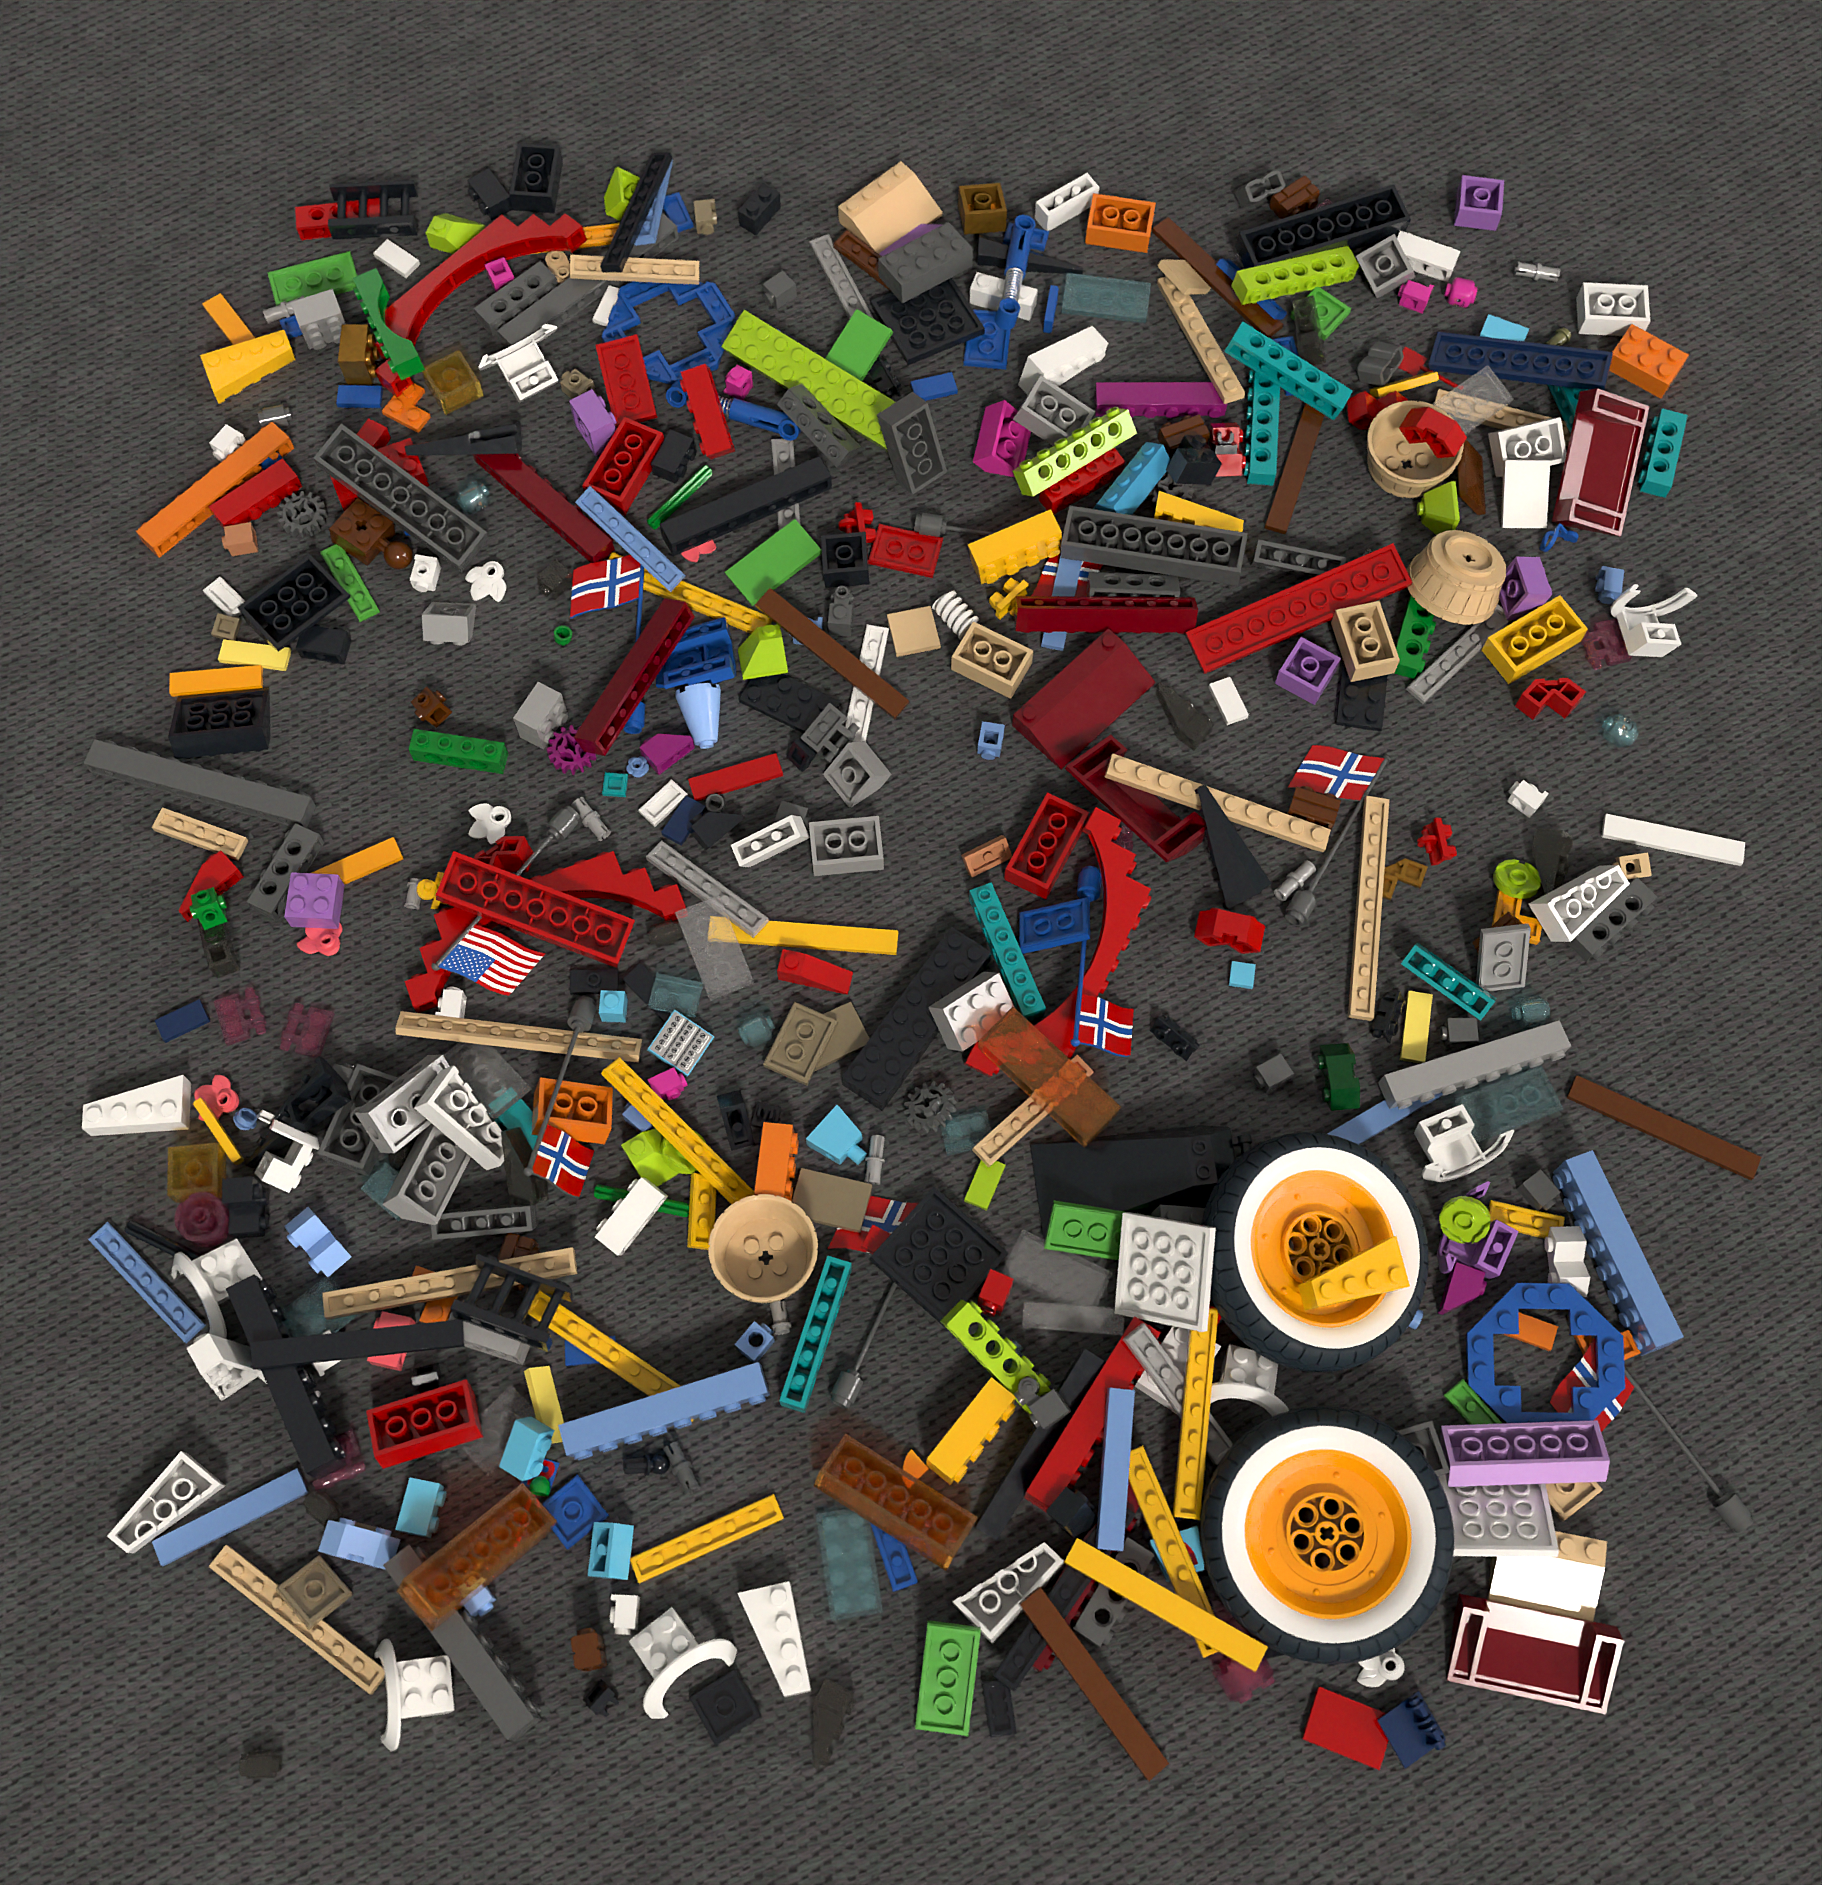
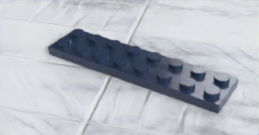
(1521, 361)

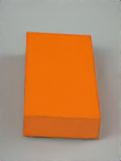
(1535, 1332)

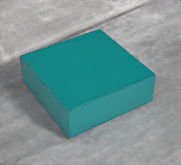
(615, 784)

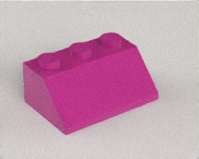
(1001, 440)

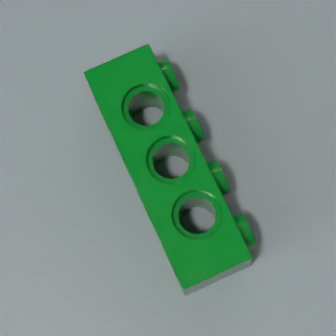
(1407, 641)
(458, 751)

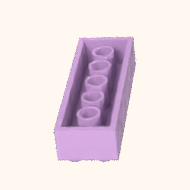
(1524, 1453)

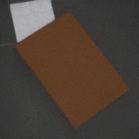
(1471, 479)

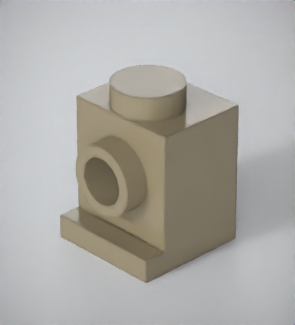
(705, 216)
(575, 383)

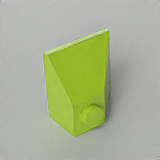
(619, 193)
(451, 232)
(1440, 508)
(763, 653)
(646, 1157)

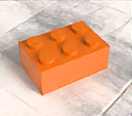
(1120, 223)
(1647, 361)
(579, 1109)
(776, 1160)

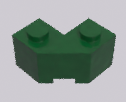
(1341, 1086)

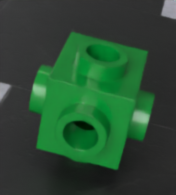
(208, 908)

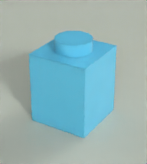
(613, 1006)

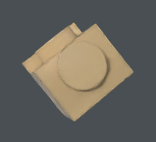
(1640, 865)

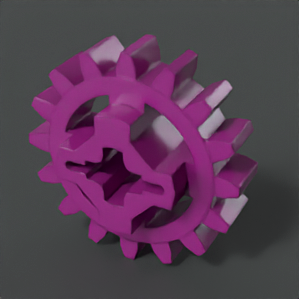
(561, 753)

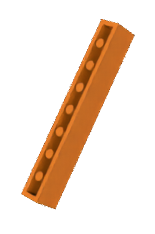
(192, 506)

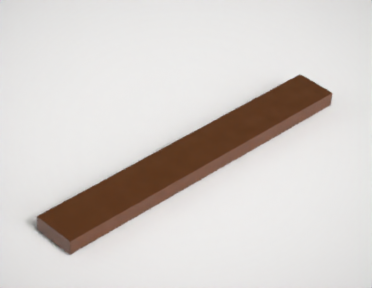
(1207, 269)
(1294, 470)
(832, 653)
(1664, 1127)
(1093, 1683)

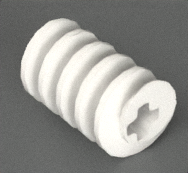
(953, 614)

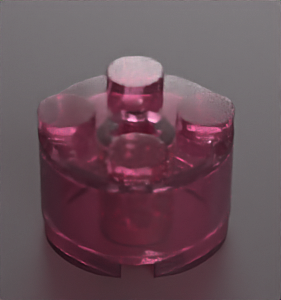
(198, 1208)
(1240, 1681)

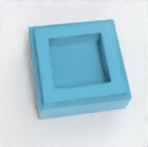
(1242, 975)

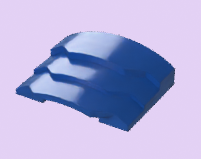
(700, 656)

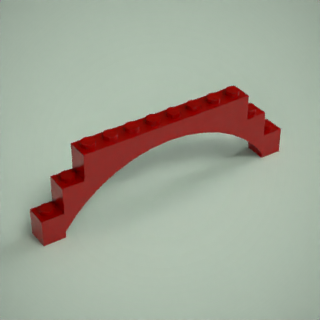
(494, 242)
(585, 879)
(1121, 907)

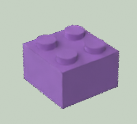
(1479, 202)
(593, 420)
(1524, 587)
(1307, 670)
(314, 900)

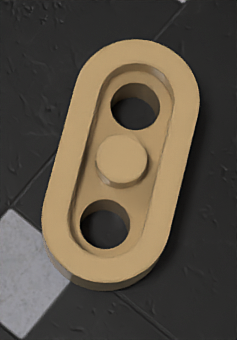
(558, 266)

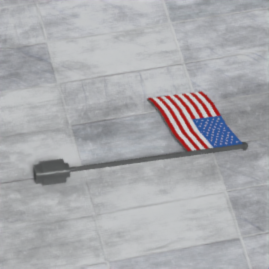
(490, 956)

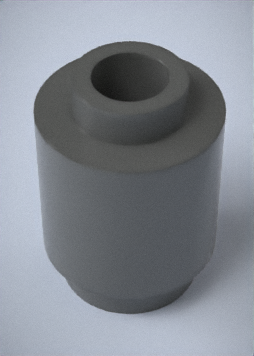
(277, 414)

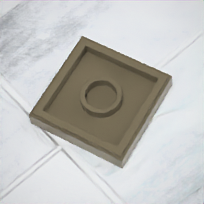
(314, 1592)

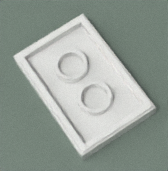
(1525, 494)

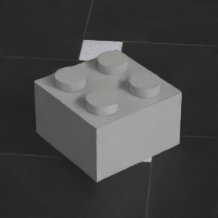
(1385, 266)
(541, 715)

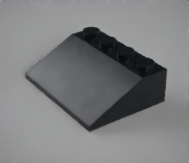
(293, 603)
(221, 723)

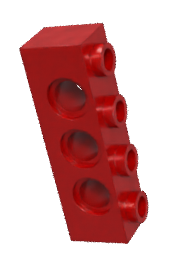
(313, 219)
(1083, 481)

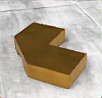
(1404, 871)

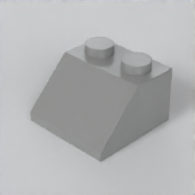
(448, 622)
(856, 773)

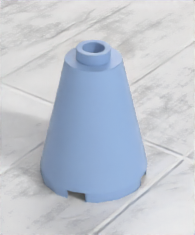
(701, 712)

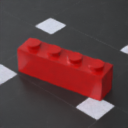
(707, 412)
(256, 495)

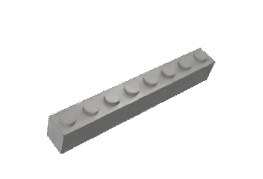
(1474, 1064)

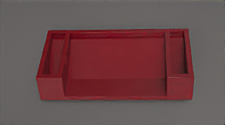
(1600, 462)
(1083, 699)
(1136, 808)
(1533, 1653)

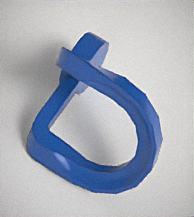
(1570, 536)

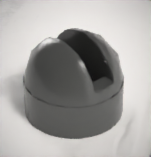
(715, 798)

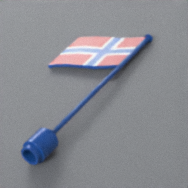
(608, 586)
(1097, 1020)

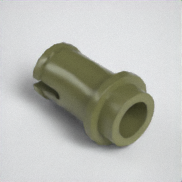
(1561, 337)

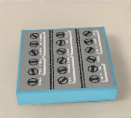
(680, 1043)

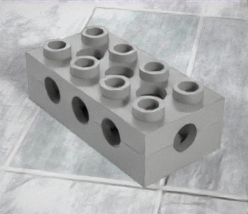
(391, 1113)

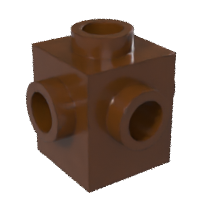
(427, 703)

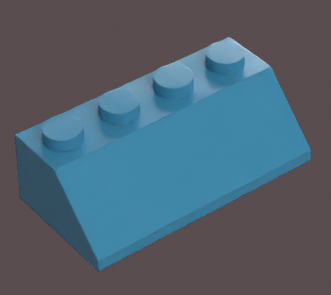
(1136, 480)

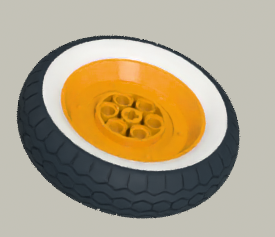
(1255, 1273)
(1352, 1605)

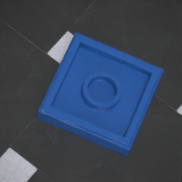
(575, 1511)

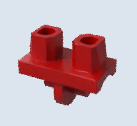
(856, 521)
(1435, 841)

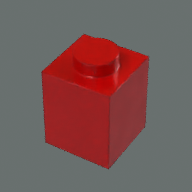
(374, 434)

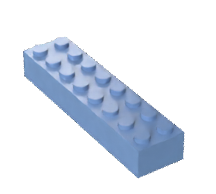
(1616, 1253)
(666, 1409)

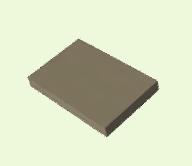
(848, 1036)
(800, 1043)
(832, 1199)

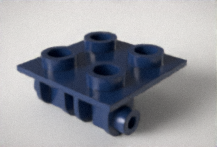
(1412, 1729)

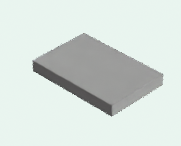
(1503, 957)

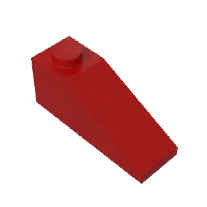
(216, 873)
(813, 972)

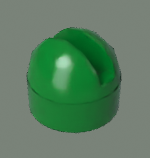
(565, 632)
(540, 1486)

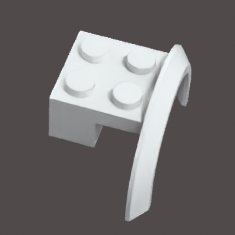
(524, 365)
(1641, 627)
(1452, 1147)
(285, 1172)
(212, 1276)
(1249, 1378)
(668, 1651)
(413, 1689)

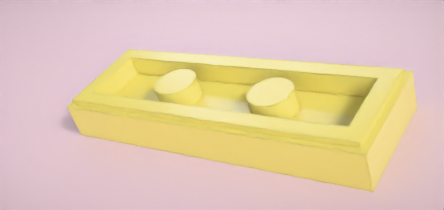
(254, 654)
(1416, 1027)
(545, 1399)

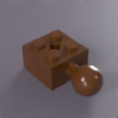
(367, 533)

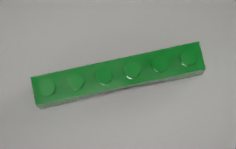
(400, 350)

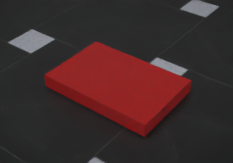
(905, 551)
(1346, 1728)

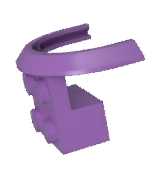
(1485, 1255)

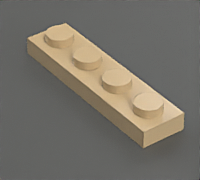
(200, 833)

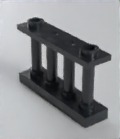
(373, 226)
(513, 1327)

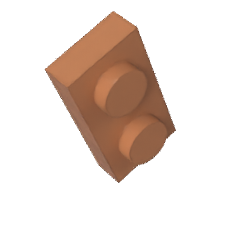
(987, 856)

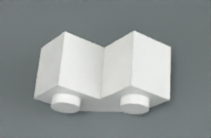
(1565, 1258)

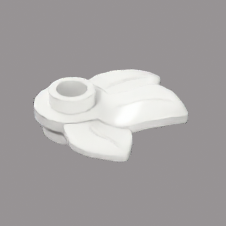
(487, 584)
(486, 822)
(1375, 1670)

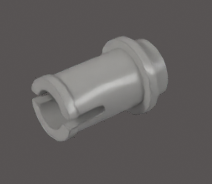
(413, 899)
(780, 1319)

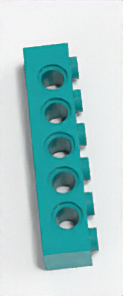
(1288, 371)
(1269, 395)
(1006, 952)
(816, 1334)

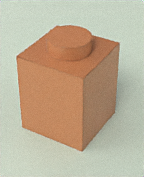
(240, 539)

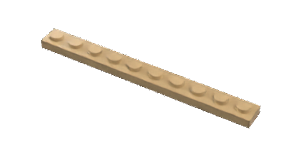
(1235, 808)
(1368, 909)
(517, 1036)
(440, 1284)

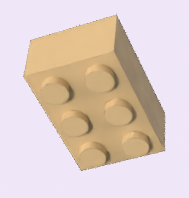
(1365, 641)
(992, 660)

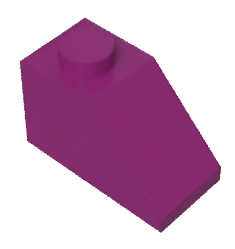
(665, 750)
(1462, 1287)

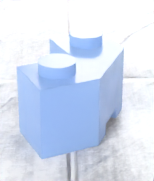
(318, 1242)
(358, 1544)

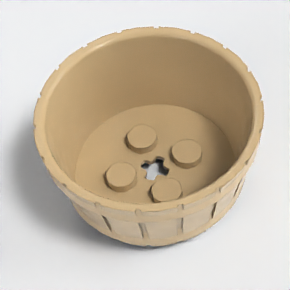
(1389, 447)
(1458, 577)
(760, 1226)

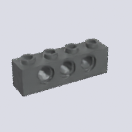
(515, 297)
(819, 425)
(1293, 559)
(1131, 585)
(295, 838)
(1635, 895)
(485, 1221)
(1086, 1625)

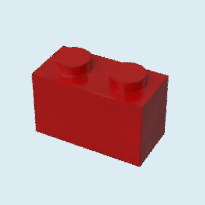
(995, 1293)

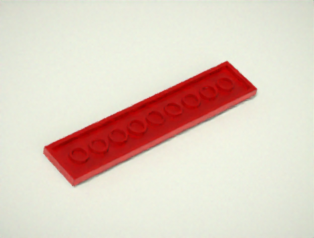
(1298, 608)

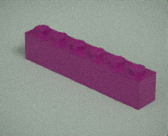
(1159, 399)

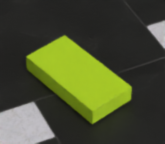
(984, 1184)

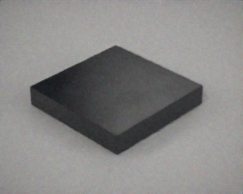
(725, 1707)

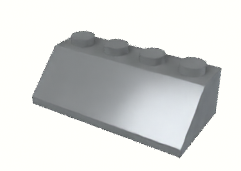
(427, 1178)

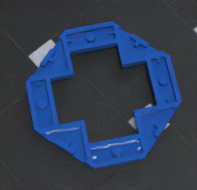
(624, 317)
(1583, 1320)

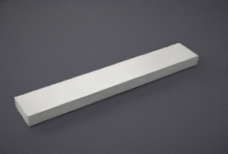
(872, 656)
(1673, 839)

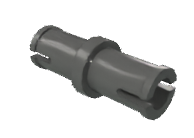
(681, 1468)

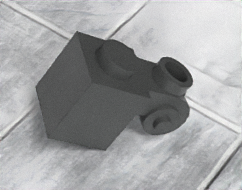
(841, 612)
(1044, 1409)

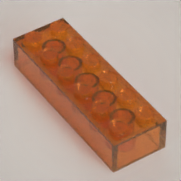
(1048, 1077)
(895, 1501)
(476, 1557)

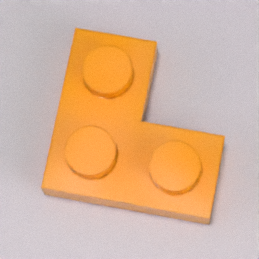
(1513, 905)

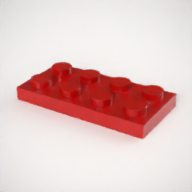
(626, 379)

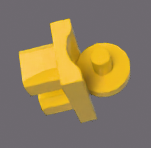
(1007, 604)
(427, 890)

